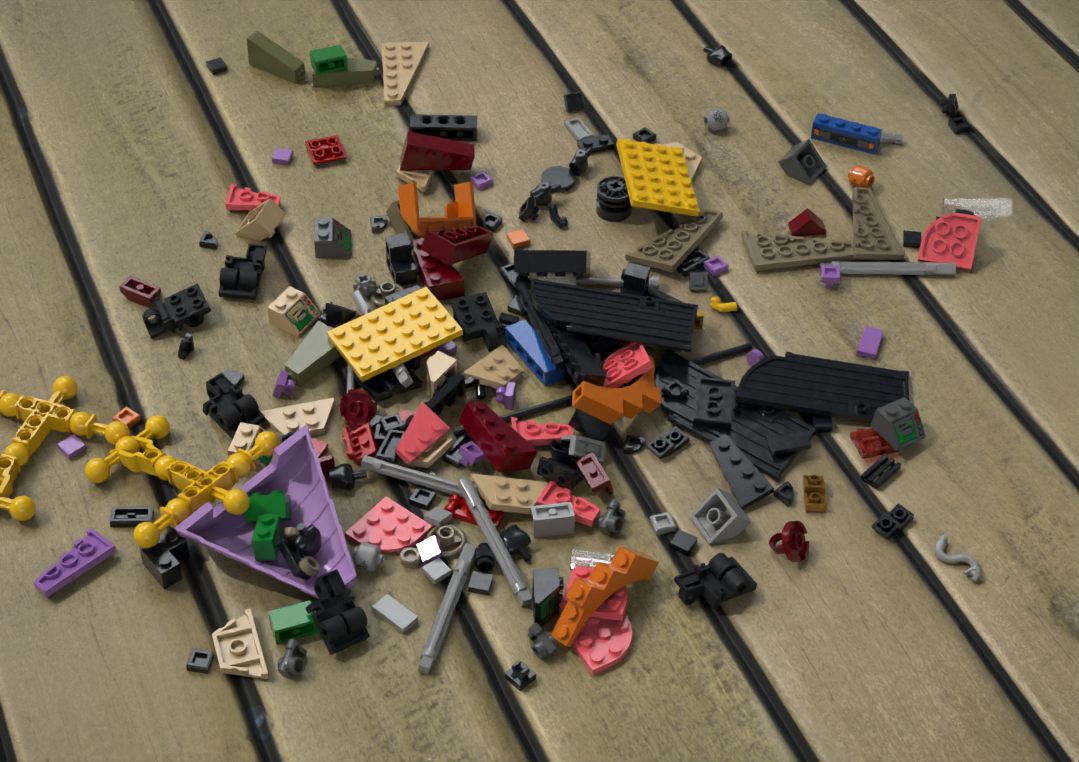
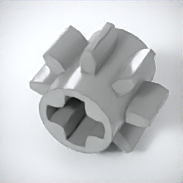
(364, 284)

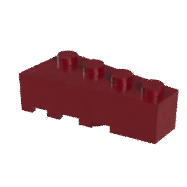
(435, 153)
(457, 243)
(440, 279)
(496, 438)

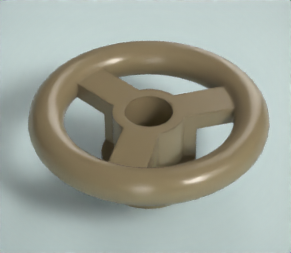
(384, 289)
(446, 537)

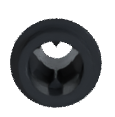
(484, 558)

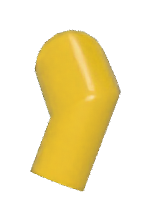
(722, 307)

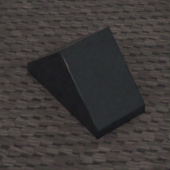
(338, 315)

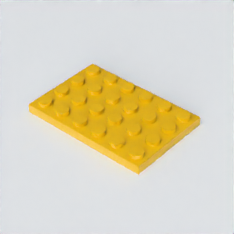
(657, 177)
(394, 333)

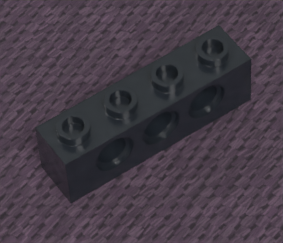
(445, 126)

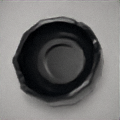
(560, 452)

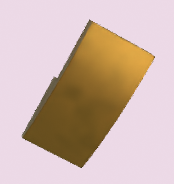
(814, 493)

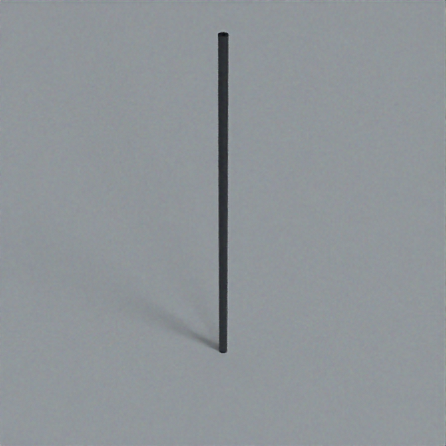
(567, 400)

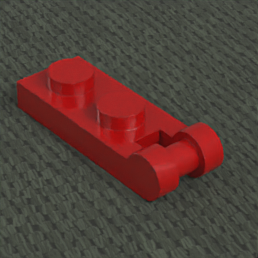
(465, 514)

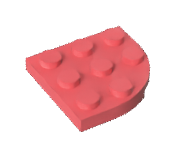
(951, 240)
(626, 364)
(389, 527)
(612, 608)
(603, 643)

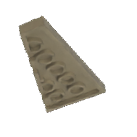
(871, 231)
(674, 246)
(792, 251)

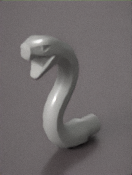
(973, 571)

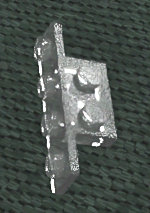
(983, 207)

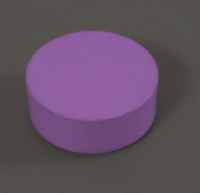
(754, 357)

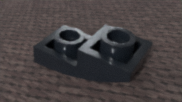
(669, 443)
(893, 522)

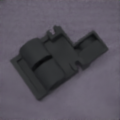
(242, 275)
(180, 308)
(478, 320)
(229, 405)
(717, 581)
(336, 614)

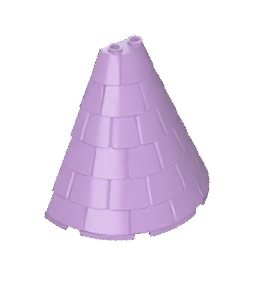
(299, 474)

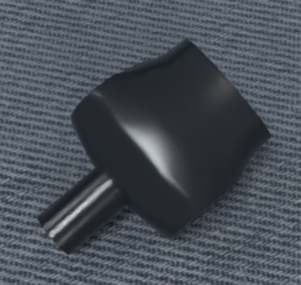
(718, 56)
(580, 161)
(543, 193)
(344, 476)
(308, 540)
(516, 541)

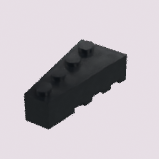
(552, 262)

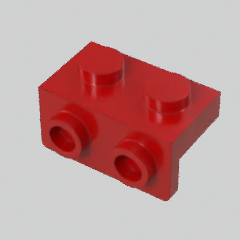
(360, 443)

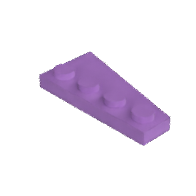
(80, 559)

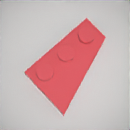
(246, 199)
(421, 434)
(540, 434)
(583, 510)

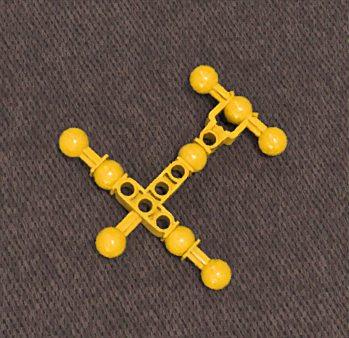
(39, 419)
(196, 485)

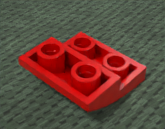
(325, 149)

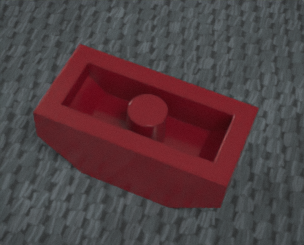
(139, 291)

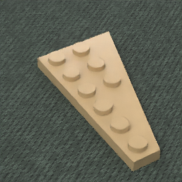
(399, 68)

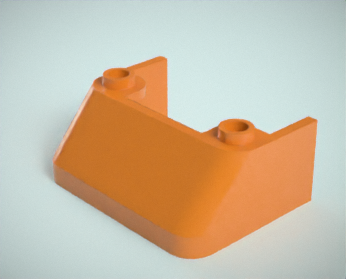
(457, 213)

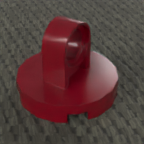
(357, 408)
(793, 541)

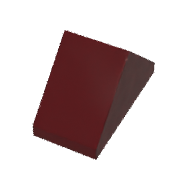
(806, 224)

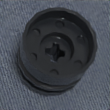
(613, 199)

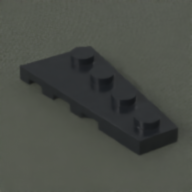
(454, 386)

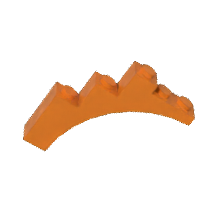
(612, 403)
(604, 580)

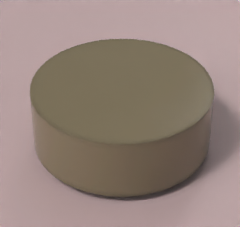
(290, 534)
(410, 557)
(309, 566)

